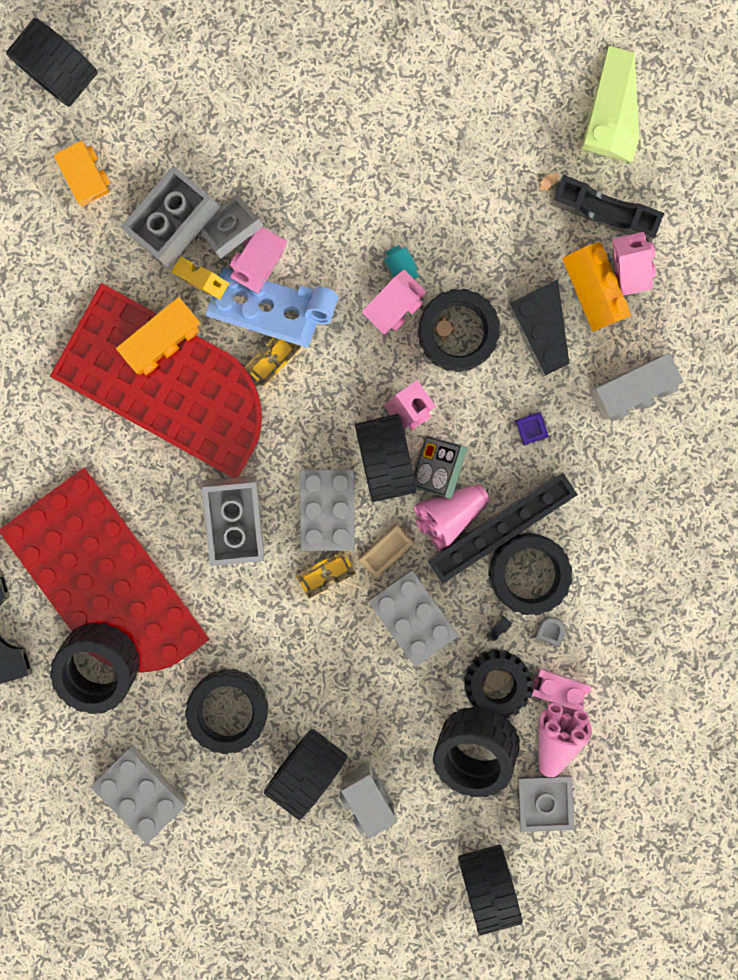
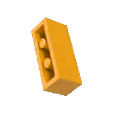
(596, 286)
(159, 337)

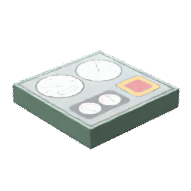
(439, 466)

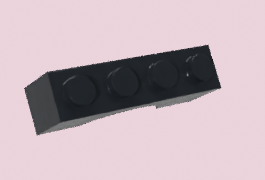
(617, 214)
(13, 659)

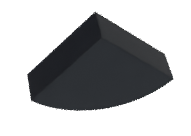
(500, 627)

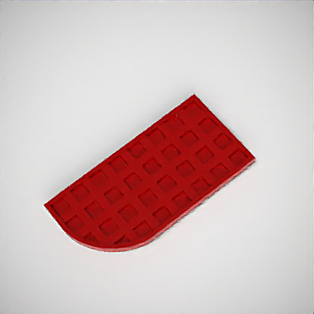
(191, 399)
(102, 573)

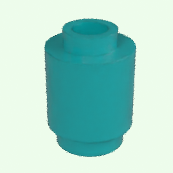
(400, 260)

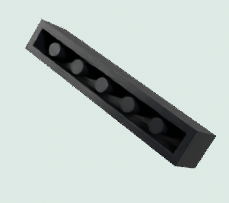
(502, 527)

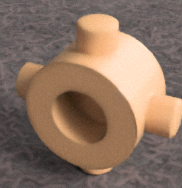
(549, 181)
(444, 328)

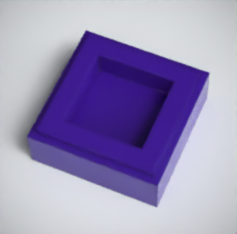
(531, 428)

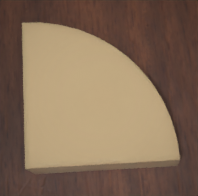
(496, 680)

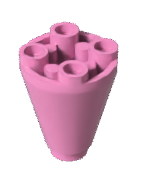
(448, 518)
(561, 737)

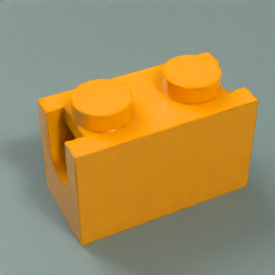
(82, 173)

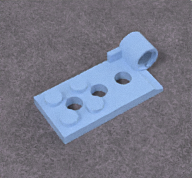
(311, 306)

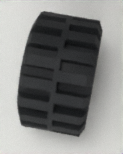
(498, 660)

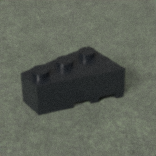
(542, 327)

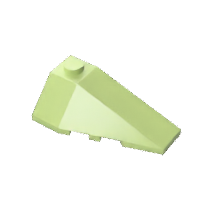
(614, 112)

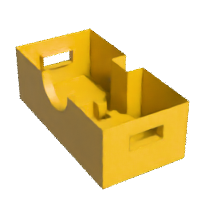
(201, 279)
(264, 368)
(315, 579)

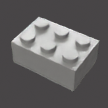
(170, 216)
(637, 388)
(327, 510)
(233, 520)
(413, 617)
(139, 794)
(368, 800)

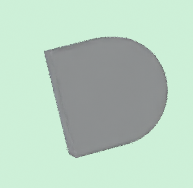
(551, 631)

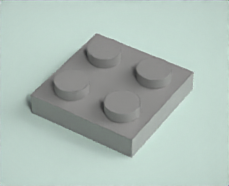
(230, 226)
(545, 803)

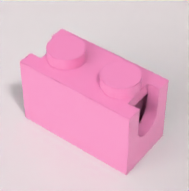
(257, 259)
(634, 263)
(394, 302)
(412, 405)
(559, 689)

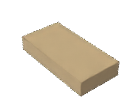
(386, 551)

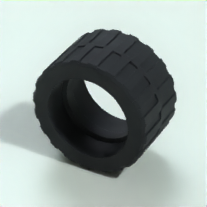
(52, 62)
(459, 298)
(385, 457)
(555, 594)
(83, 693)
(213, 740)
(305, 774)
(468, 774)
(490, 889)

